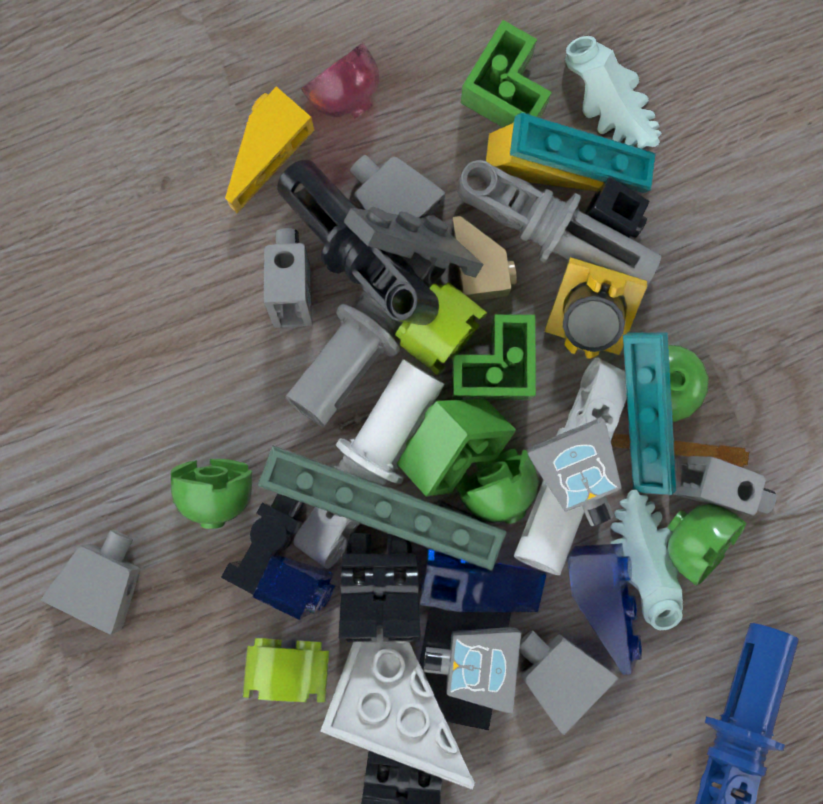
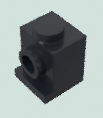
(618, 208)

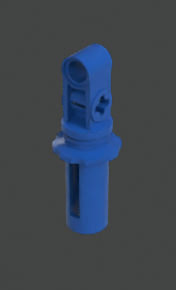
(748, 718)

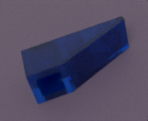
(294, 587)
(467, 587)
(601, 592)

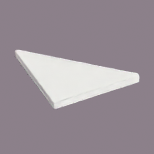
(392, 711)

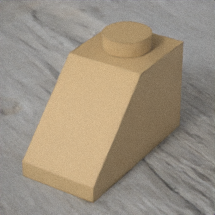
(496, 273)

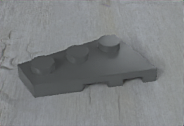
(409, 234)

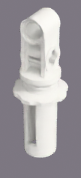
(372, 456)
(550, 528)

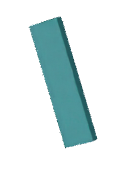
(581, 152)
(650, 412)

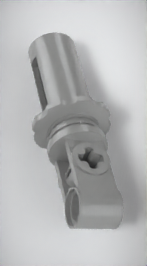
(551, 221)
(352, 350)

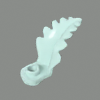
(611, 93)
(651, 566)

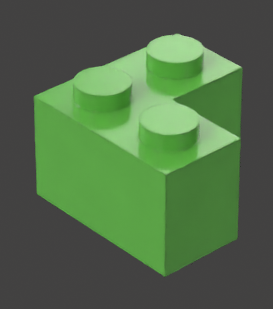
(496, 82)
(508, 370)
(451, 440)

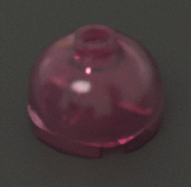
(345, 85)

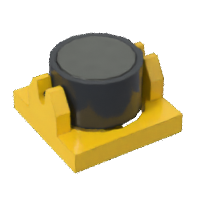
(594, 311)

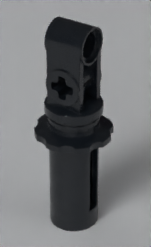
(379, 272)

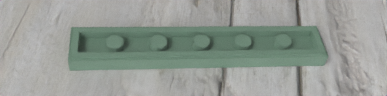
(381, 507)

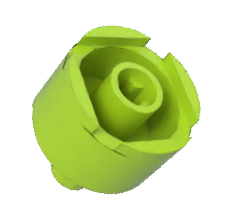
(446, 333)
(286, 672)

